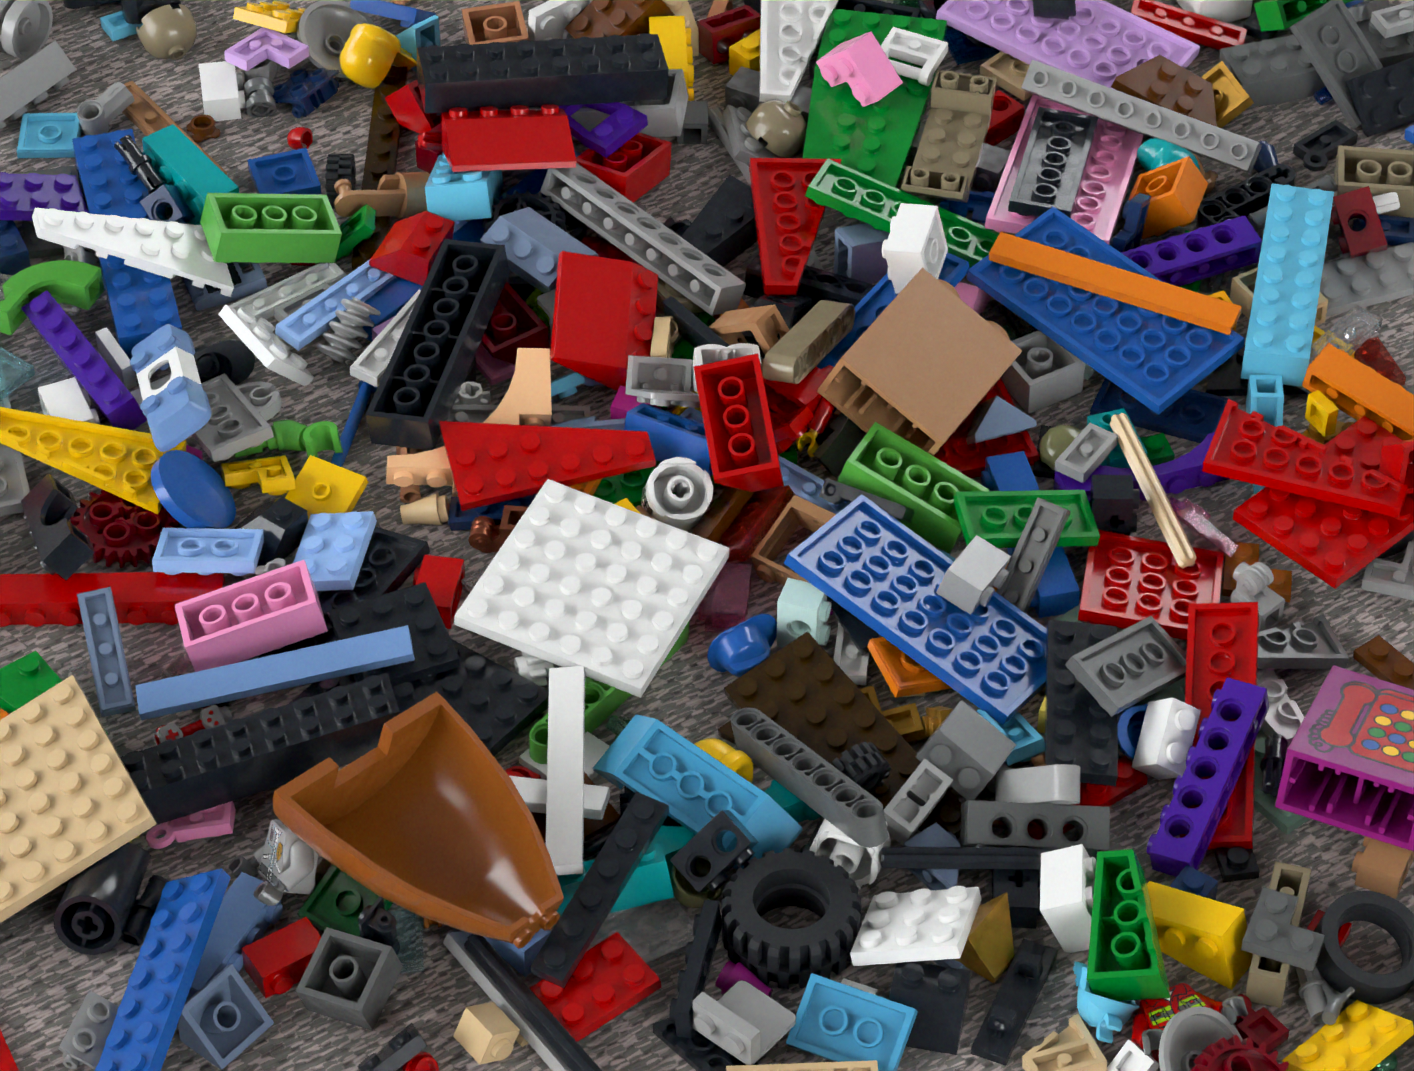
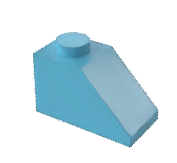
(420, 35)

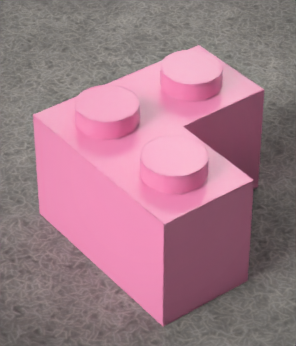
(862, 66)

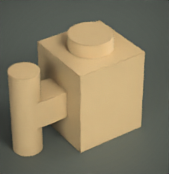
(487, 1033)

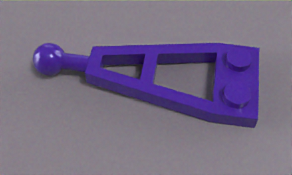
(610, 133)

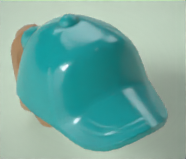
(1160, 152)

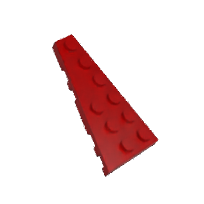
(515, 461)

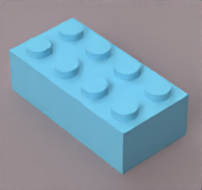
(461, 194)

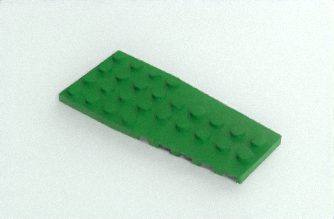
(873, 136)

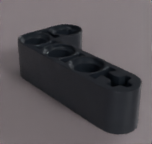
(1243, 197)

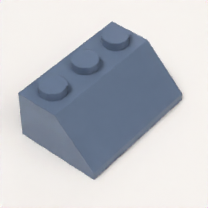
(533, 246)

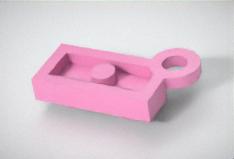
(202, 824)

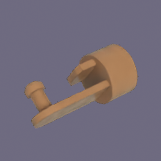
(396, 196)

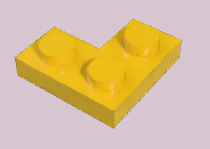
(271, 473)

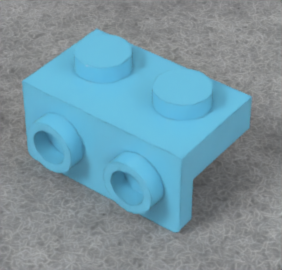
(1026, 738)

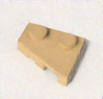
(1067, 1051)

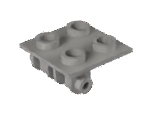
(88, 1032)

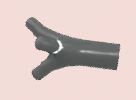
(1334, 1003)

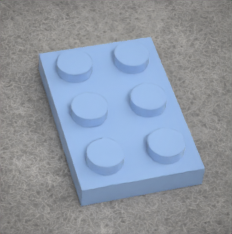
(336, 548)
(208, 551)

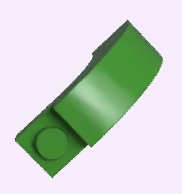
(65, 280)

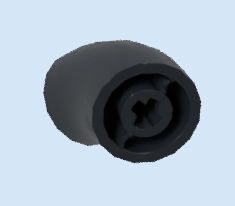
(101, 901)

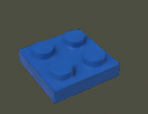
(284, 173)

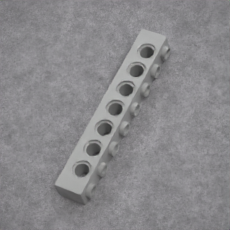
(1141, 116)
(644, 239)

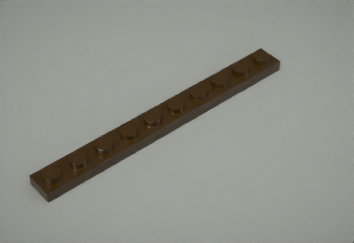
(380, 156)

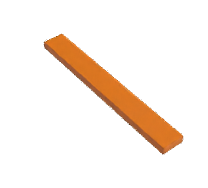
(1115, 283)

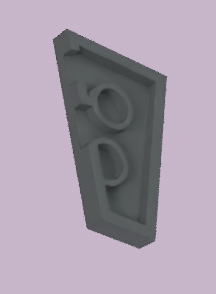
(1301, 647)

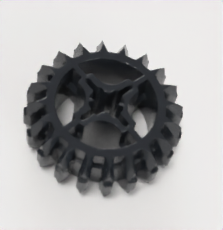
(519, 201)

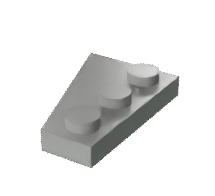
(742, 142)

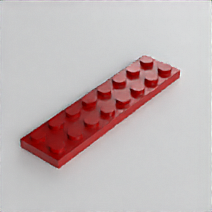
(1219, 646)

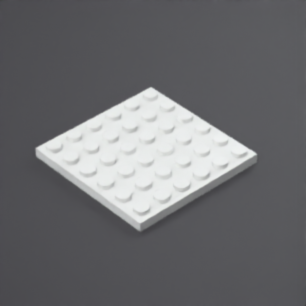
(592, 587)

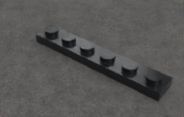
(599, 890)

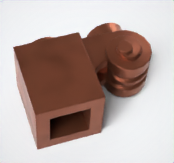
(490, 537)

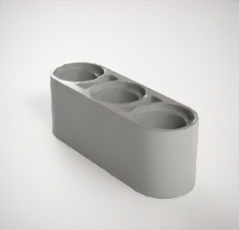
(1039, 785)

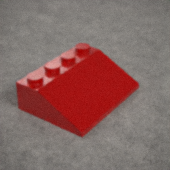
(507, 138)
(602, 316)

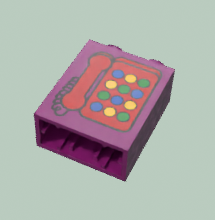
(1355, 759)

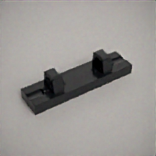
(1014, 1002)

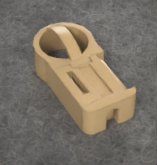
(664, 337)

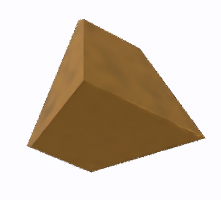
(990, 940)

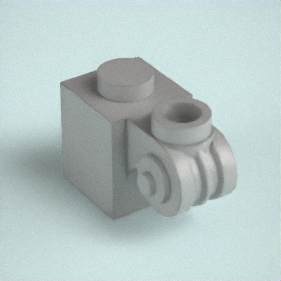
(1252, 587)

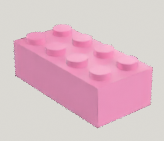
(251, 617)

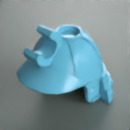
(1098, 1010)

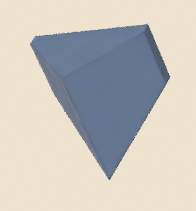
(997, 419)

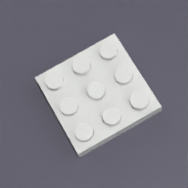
(916, 926)

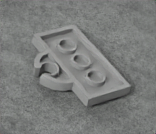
(237, 416)

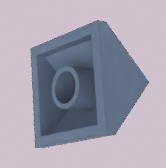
(222, 1018)

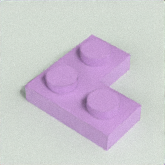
(266, 45)

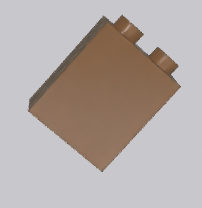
(920, 365)

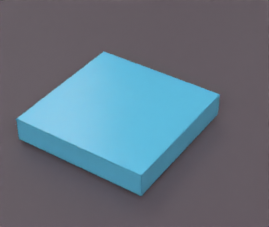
(48, 135)

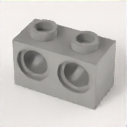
(915, 801)

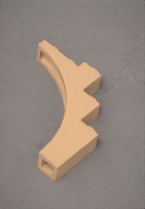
(523, 404)

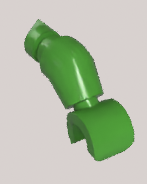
(300, 437)

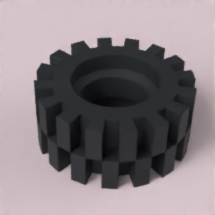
(339, 167)
(864, 766)

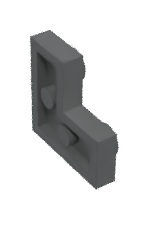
(1274, 936)

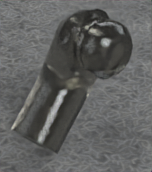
(177, 666)

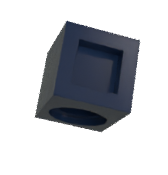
(163, 196)

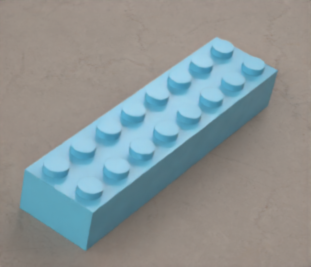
(1288, 283)

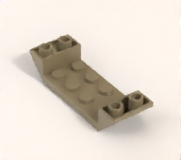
(952, 137)

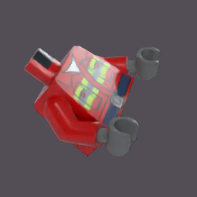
(1156, 1013)

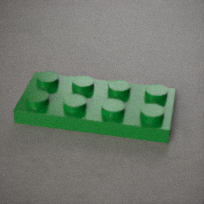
(1002, 516)

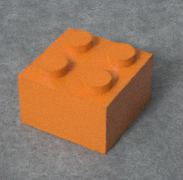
(1174, 194)

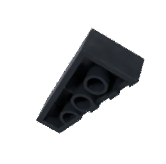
(725, 223)

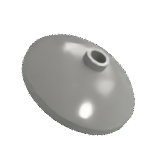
(328, 26)
(1189, 1034)

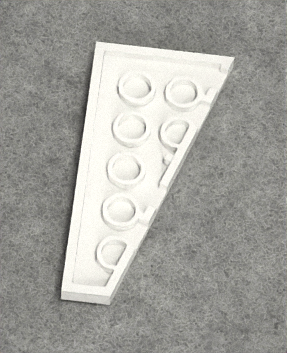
(787, 42)

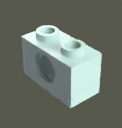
(800, 610)

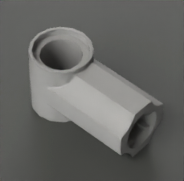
(98, 113)

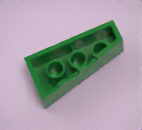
(1124, 940)

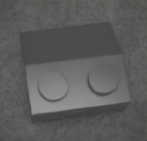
(967, 750)

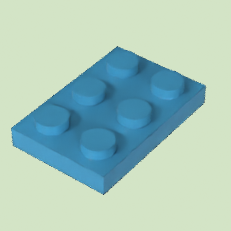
(850, 1024)

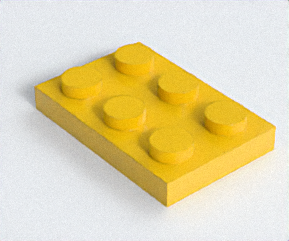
(270, 15)
(1354, 1042)

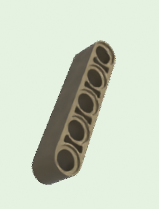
(808, 341)

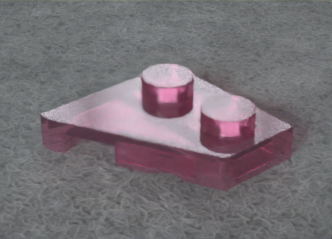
(1197, 520)

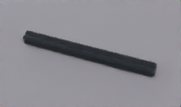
(965, 857)
(529, 1004)

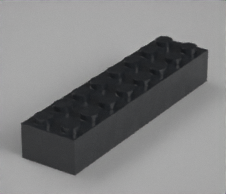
(542, 72)
(437, 345)
(261, 749)

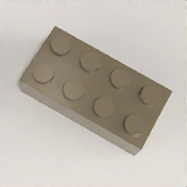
(1380, 170)

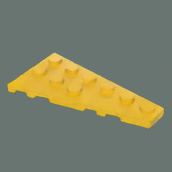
(95, 453)

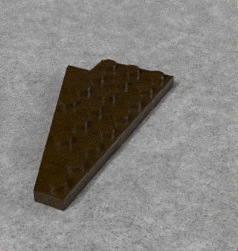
(830, 714)

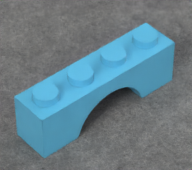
(1266, 398)

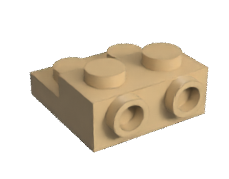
(1009, 73)

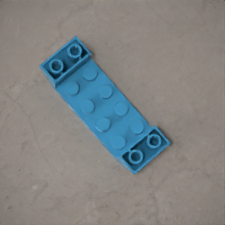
(694, 785)

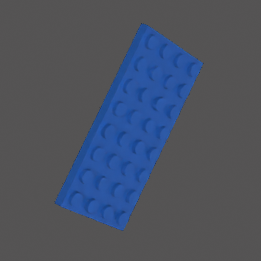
(1131, 346)
(891, 585)

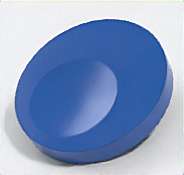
(192, 491)

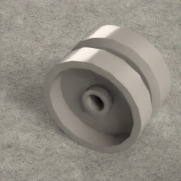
(24, 26)

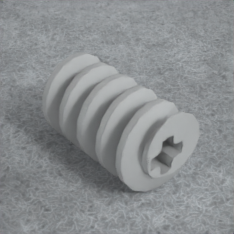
(348, 330)

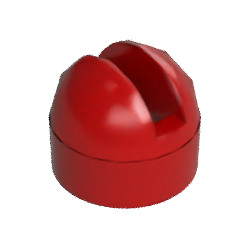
(298, 136)

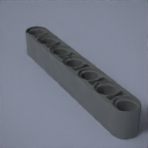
(810, 777)

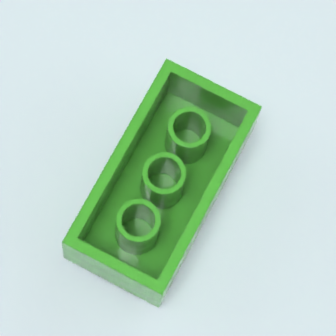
(270, 228)
(913, 478)

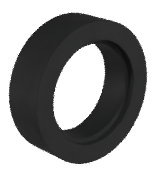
(1341, 972)

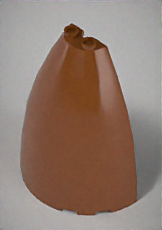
(430, 827)

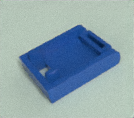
(408, 15)

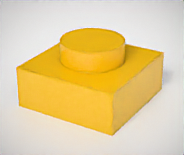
(1321, 413)

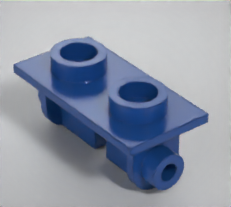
(977, 202)

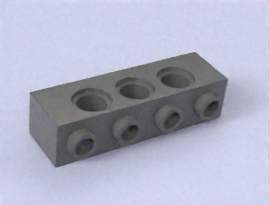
(1090, 822)

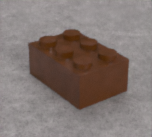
(616, 17)

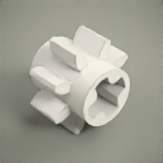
(472, 394)
(532, 668)

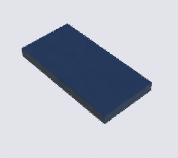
(1187, 418)

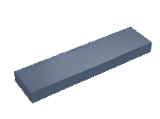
(106, 652)

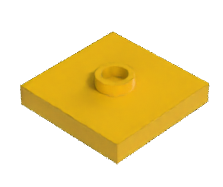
(326, 488)

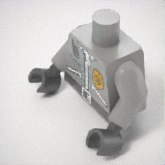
(283, 861)

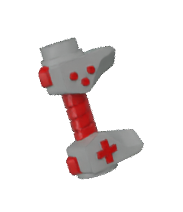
(209, 718)

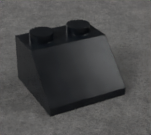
(941, 1002)

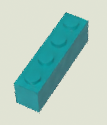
(647, 884)

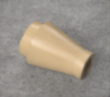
(426, 511)

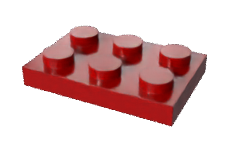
(601, 988)

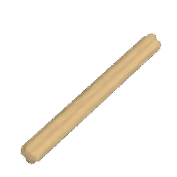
(1153, 491)

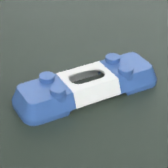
(180, 404)

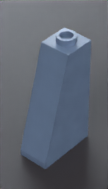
(860, 253)

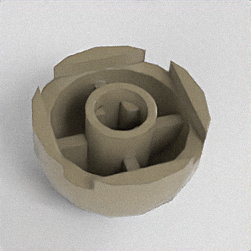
(168, 32)
(780, 126)

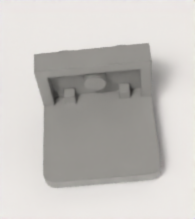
(661, 381)
(742, 1021)

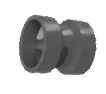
(261, 101)

